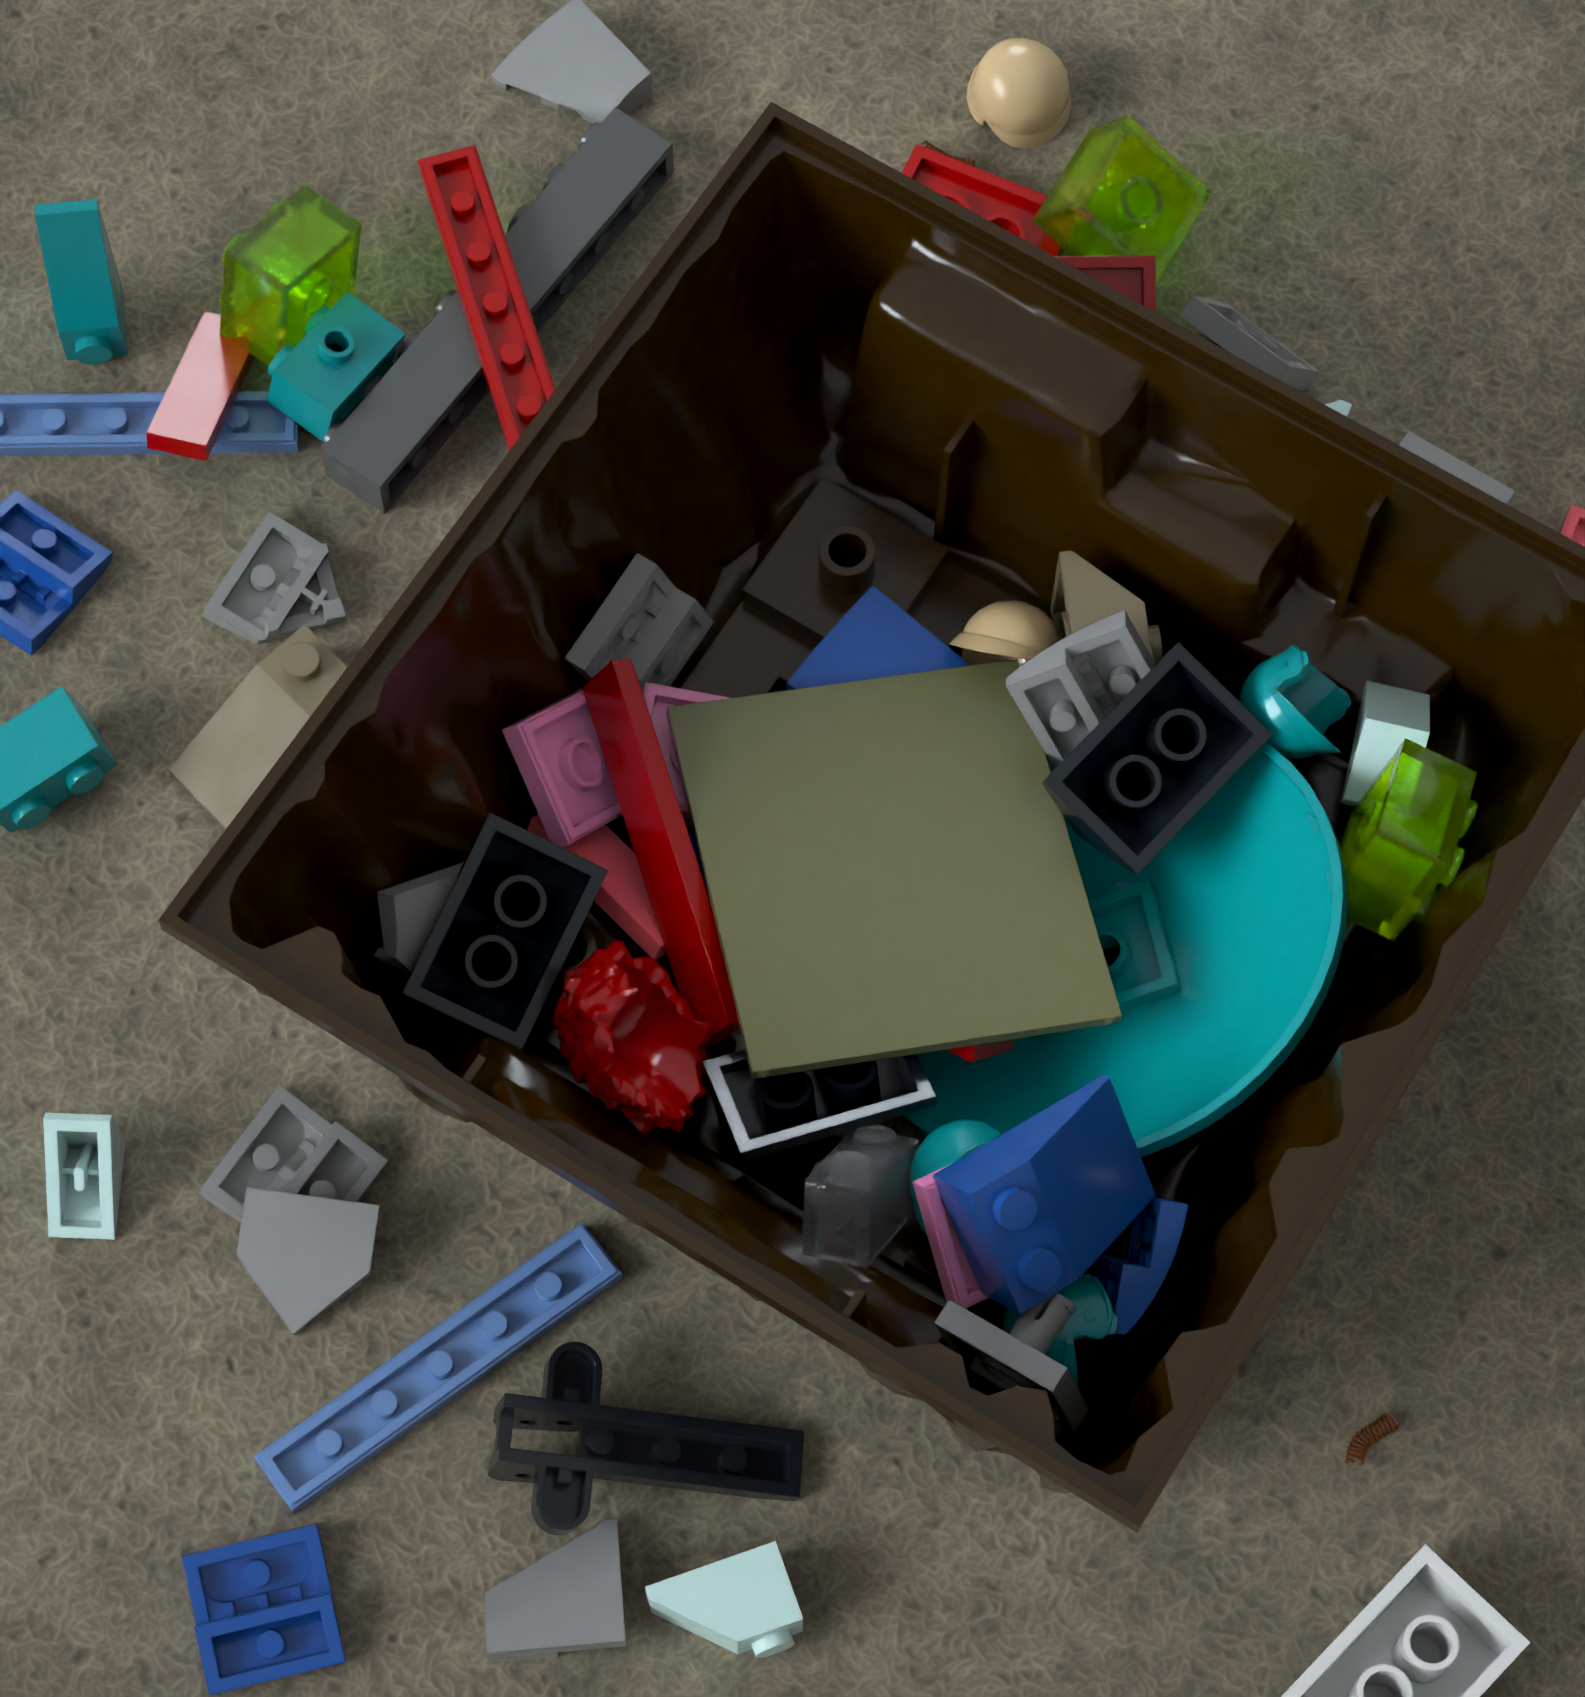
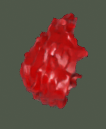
(632, 1038)

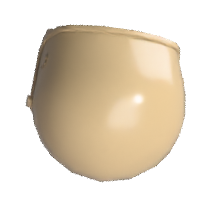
(1020, 92)
(1006, 633)

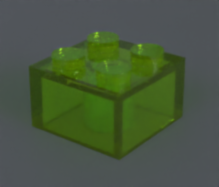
(1122, 197)
(286, 271)
(1406, 838)

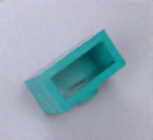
(332, 364)
(48, 758)

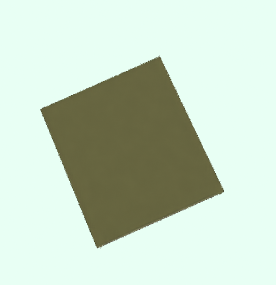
(888, 869)

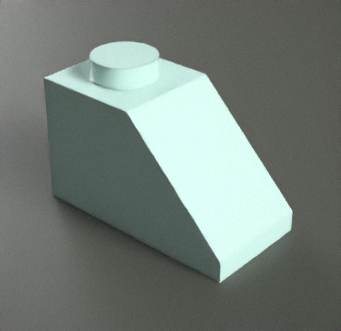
(734, 1602)

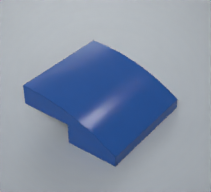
(42, 570)
(873, 643)
(1150, 1249)
(263, 1609)

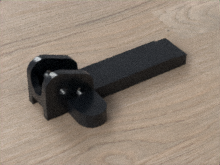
(631, 1447)

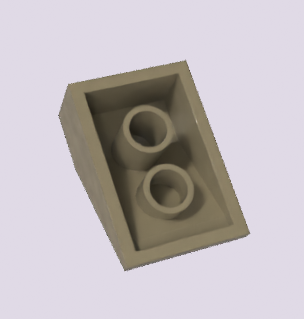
(257, 724)

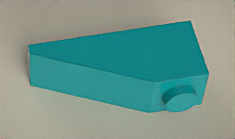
(82, 280)

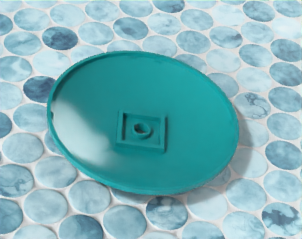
(1214, 974)

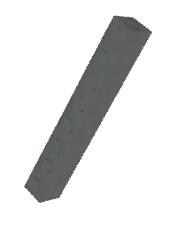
(554, 248)

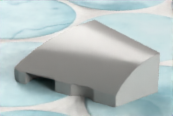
(577, 66)
(560, 1601)

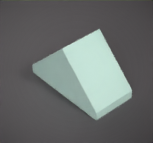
(1383, 723)
(82, 1174)

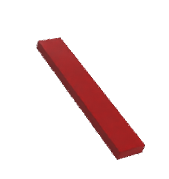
(488, 287)
(661, 844)

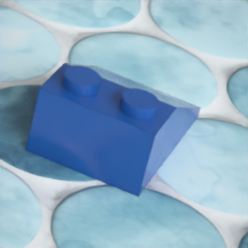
(1046, 1196)

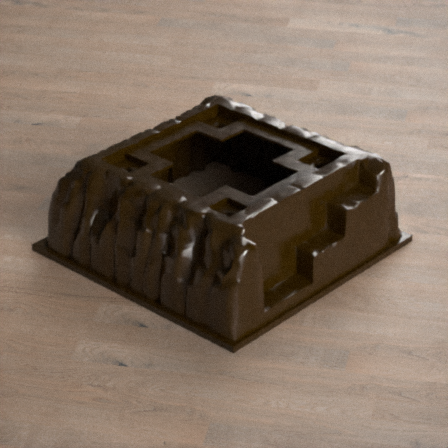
(924, 392)

